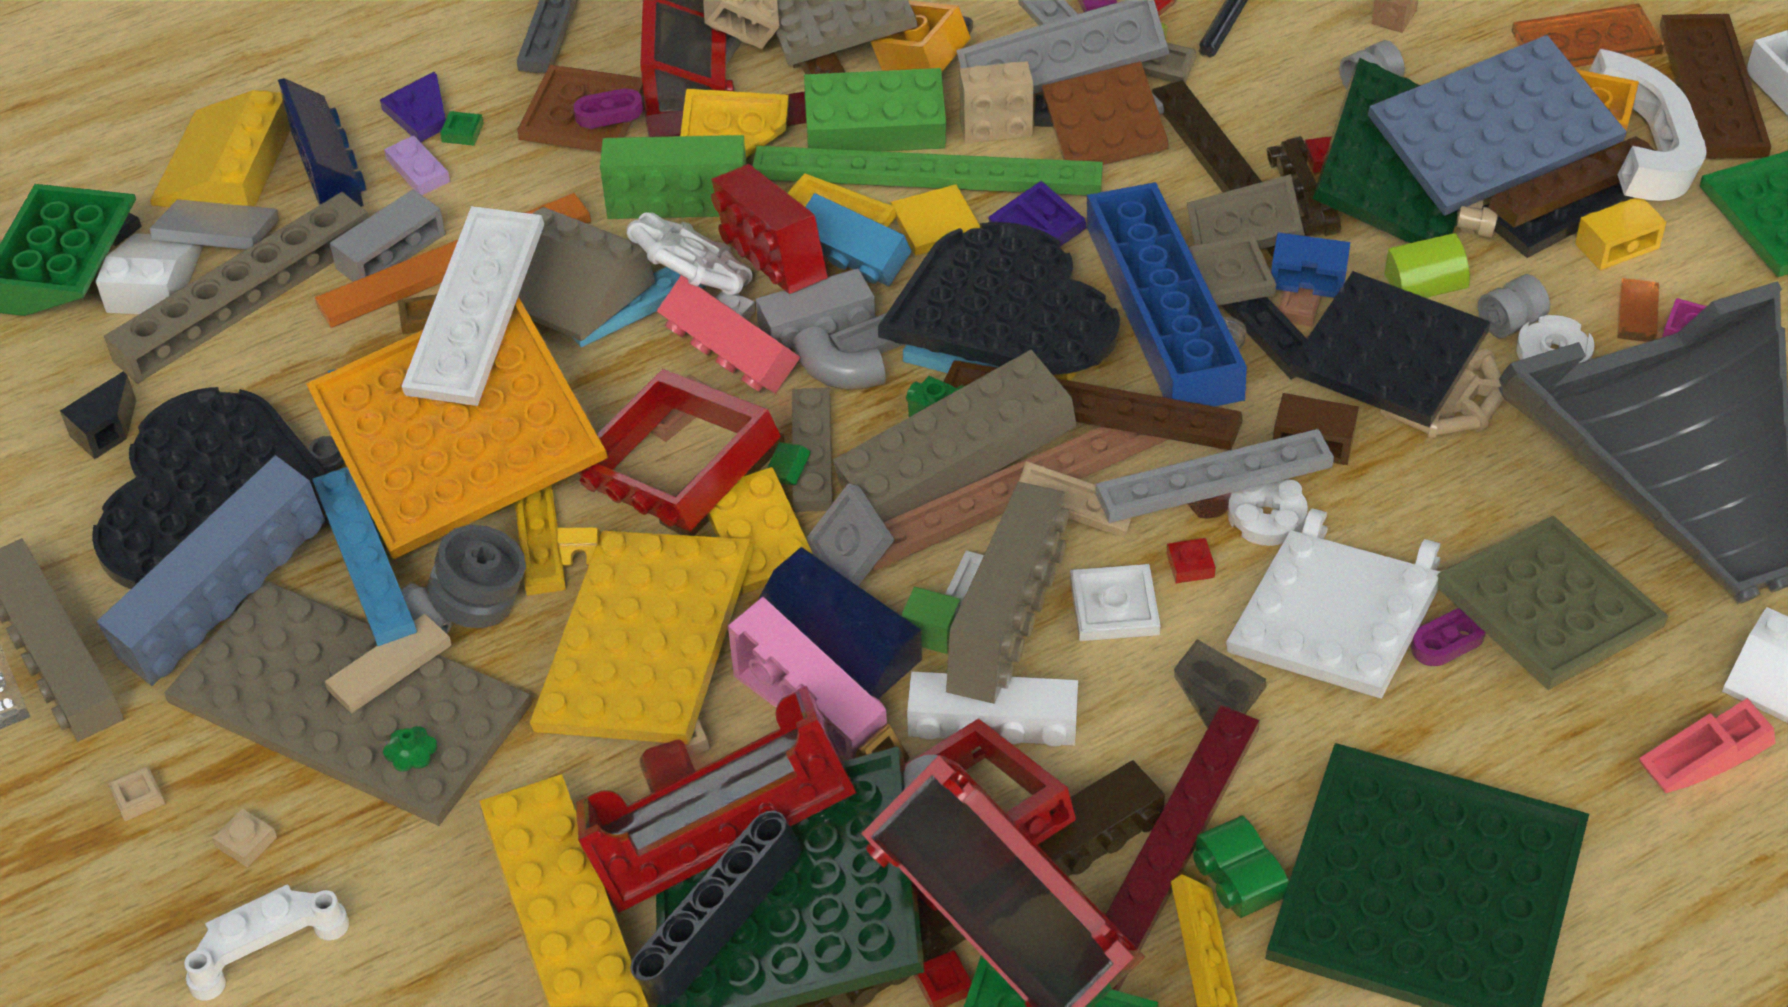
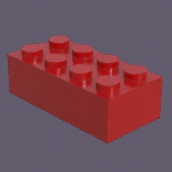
(769, 228)

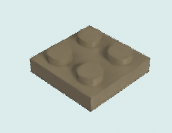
(1234, 270)

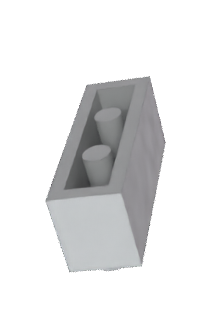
(388, 236)
(828, 304)

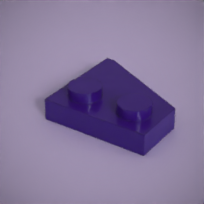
(417, 107)
(1042, 210)

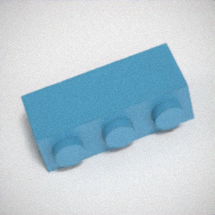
(858, 241)

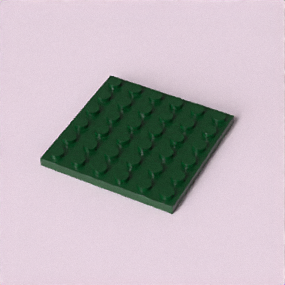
(1428, 886)
(830, 919)

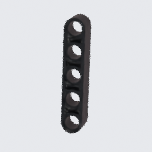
(716, 908)

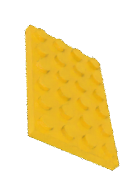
(643, 637)

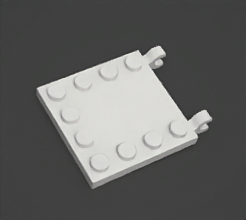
(1336, 610)

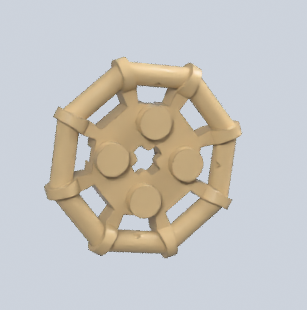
(1461, 399)

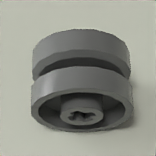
(476, 576)

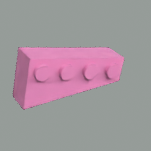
(779, 659)

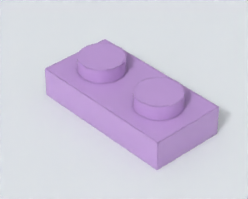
(417, 165)

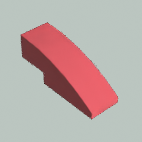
(1709, 747)

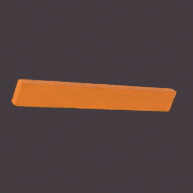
(411, 275)

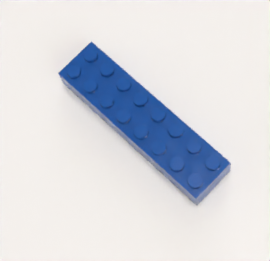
(1165, 297)

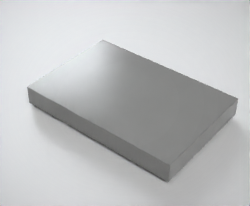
(214, 224)

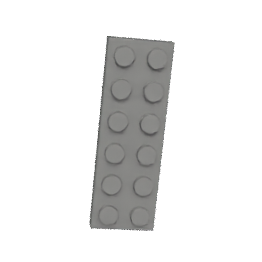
(1078, 44)

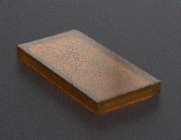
(1583, 33)

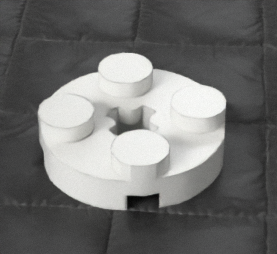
(1552, 330)
(1268, 529)

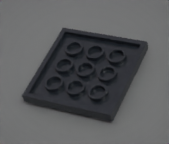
(1390, 348)

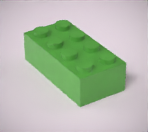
(875, 110)
(666, 174)

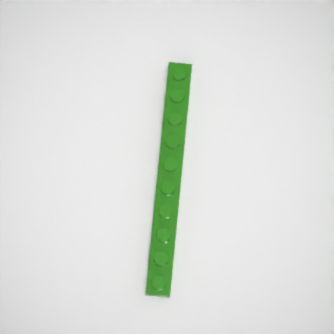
(928, 170)

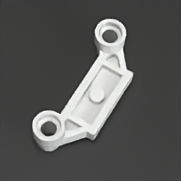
(257, 926)

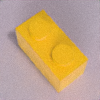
(1620, 232)

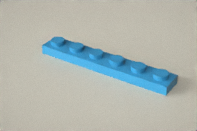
(364, 557)

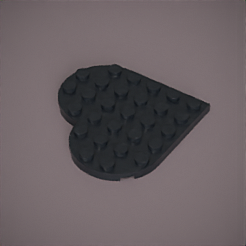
(999, 296)
(185, 467)

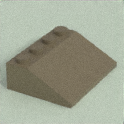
(581, 275)

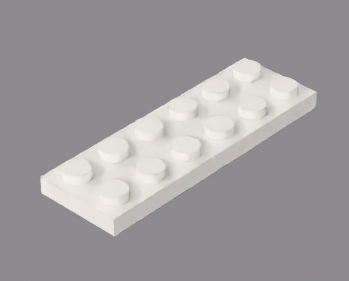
(473, 306)

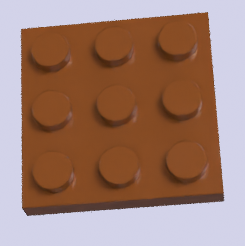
(551, 111)
(1105, 115)

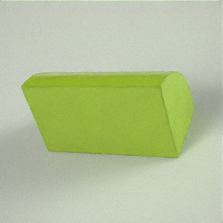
(1429, 266)

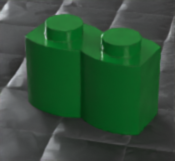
(1241, 867)

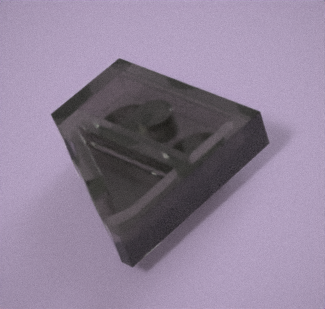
(1216, 680)

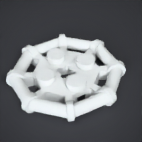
(689, 253)

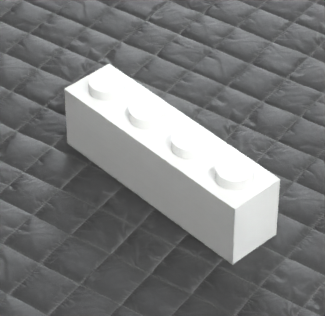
(1024, 713)

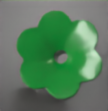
(410, 748)

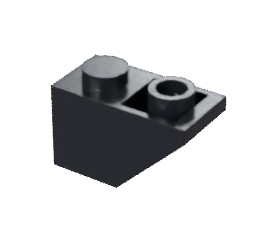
(101, 416)

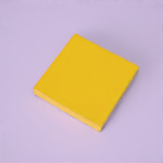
(931, 216)

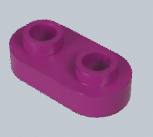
(608, 108)
(1446, 638)

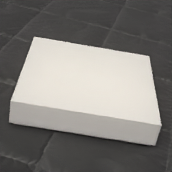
(1114, 602)

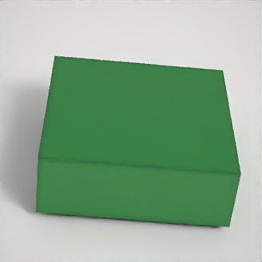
(461, 128)
(789, 462)

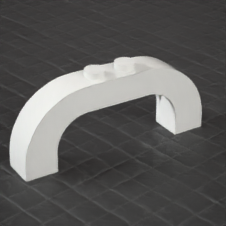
(1675, 130)

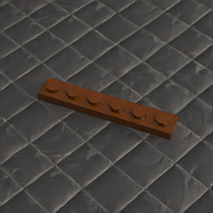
(1563, 184)

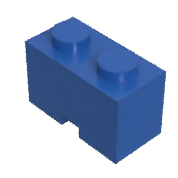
(1309, 264)

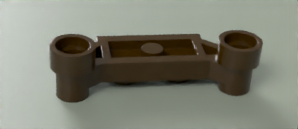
(1292, 159)

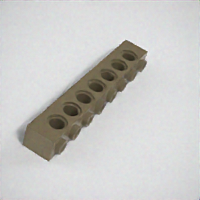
(232, 290)

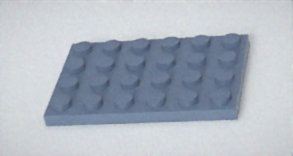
(1496, 124)

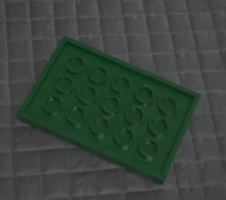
(1367, 175)

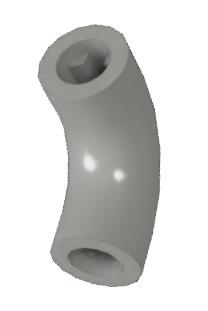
(837, 367)

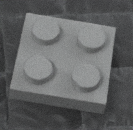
(850, 535)

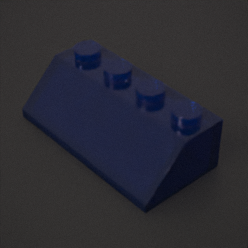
(321, 144)
(845, 622)

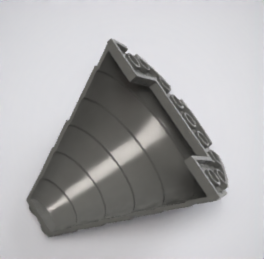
(1684, 432)

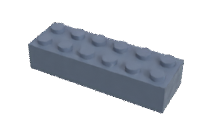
(212, 571)

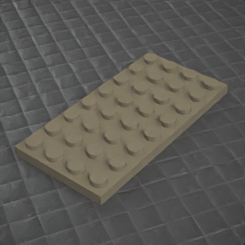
(268, 685)

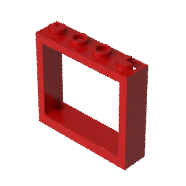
(671, 391)
(1046, 791)

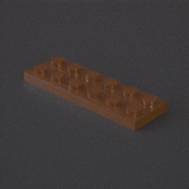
(1716, 83)

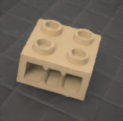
(747, 20)
(996, 102)

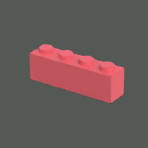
(728, 335)

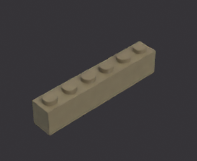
(53, 646)

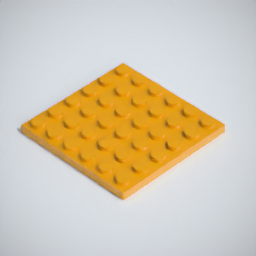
(451, 463)

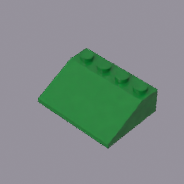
(57, 246)

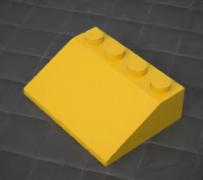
(226, 151)

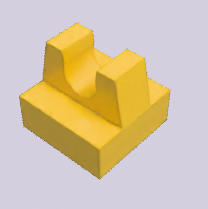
(577, 540)

